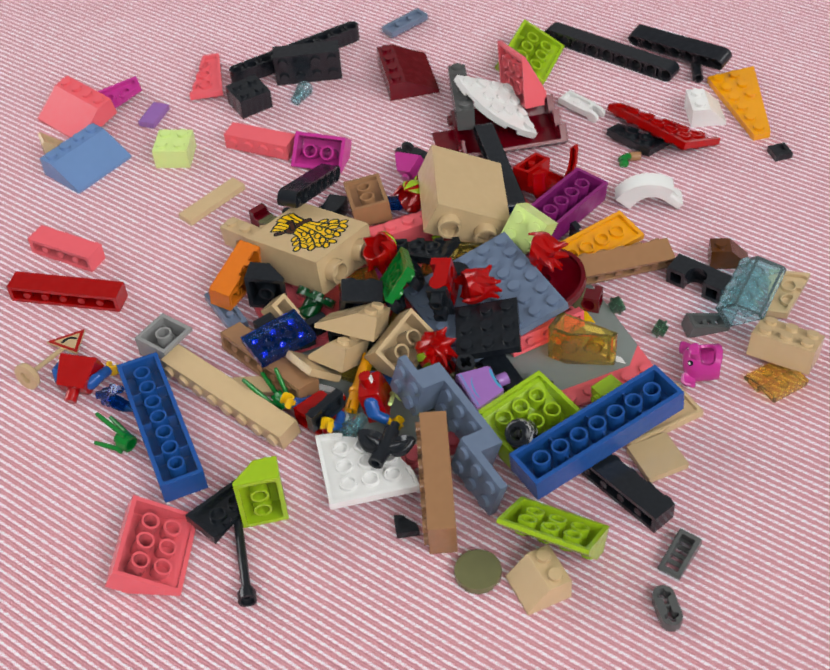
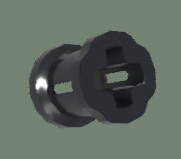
(464, 363)

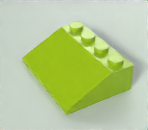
(537, 47)
(530, 399)
(555, 527)

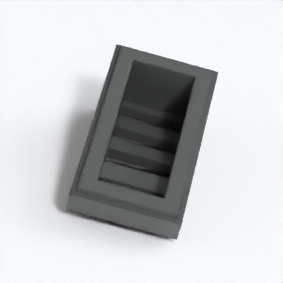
(696, 324)
(687, 538)

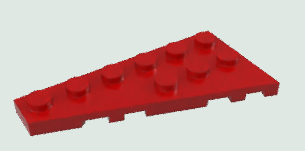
(669, 130)

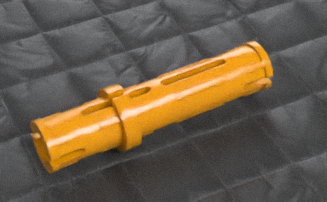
(352, 401)

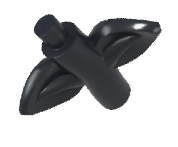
(384, 444)

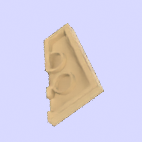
(787, 294)

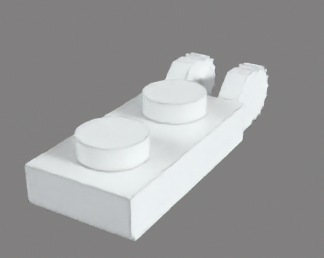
(582, 105)

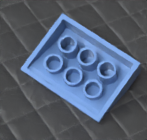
(84, 158)

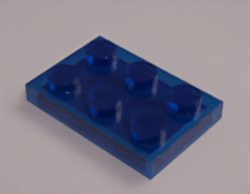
(277, 337)

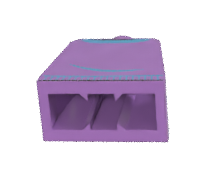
(482, 385)

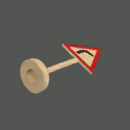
(29, 376)

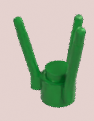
(277, 394)
(123, 439)

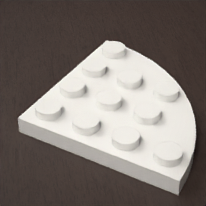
(497, 103)
(353, 480)

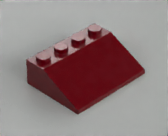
(405, 72)

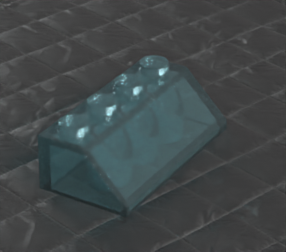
(750, 291)

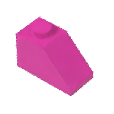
(408, 165)

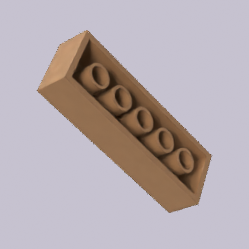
(436, 483)

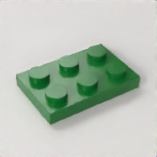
(397, 275)

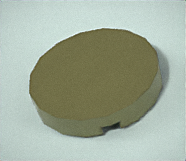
(478, 571)

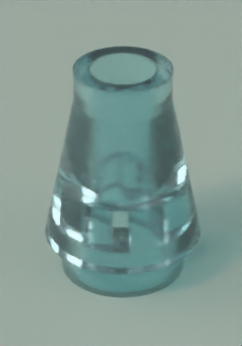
(302, 91)
(352, 425)

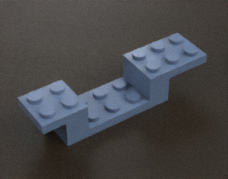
(478, 442)

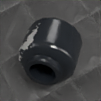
(520, 432)

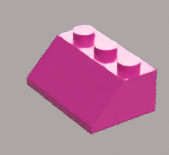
(318, 149)

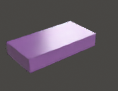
(154, 115)

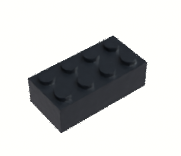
(307, 62)

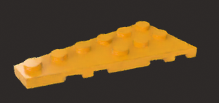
(743, 98)

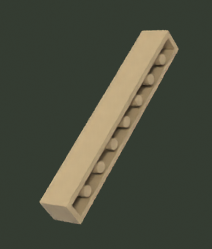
(231, 397)

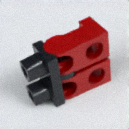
(442, 290)

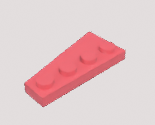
(208, 79)

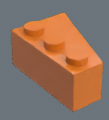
(229, 283)

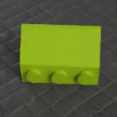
(260, 493)

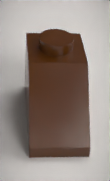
(724, 253)

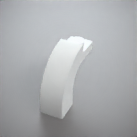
(645, 186)

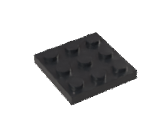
(488, 328)

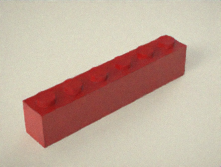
(67, 291)

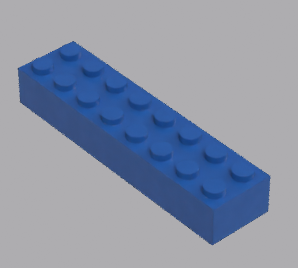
(162, 427)
(596, 431)

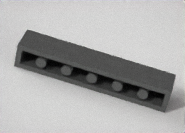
(462, 104)

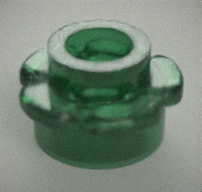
(616, 305)
(660, 328)

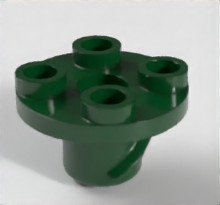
(313, 302)

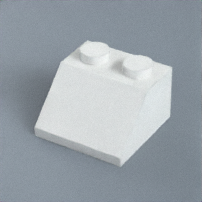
(703, 109)

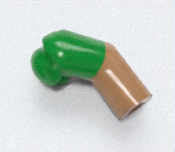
(627, 157)

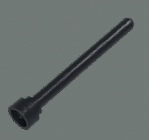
(247, 594)

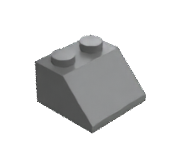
(161, 336)

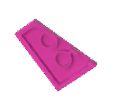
(122, 91)

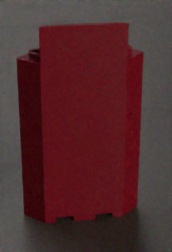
(545, 120)

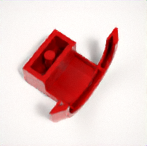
(534, 172)

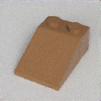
(368, 199)

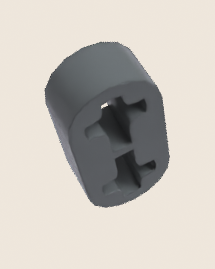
(662, 609)

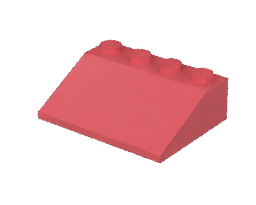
(520, 75)
(74, 107)
(151, 549)

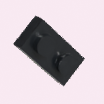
(327, 407)

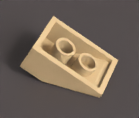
(361, 322)

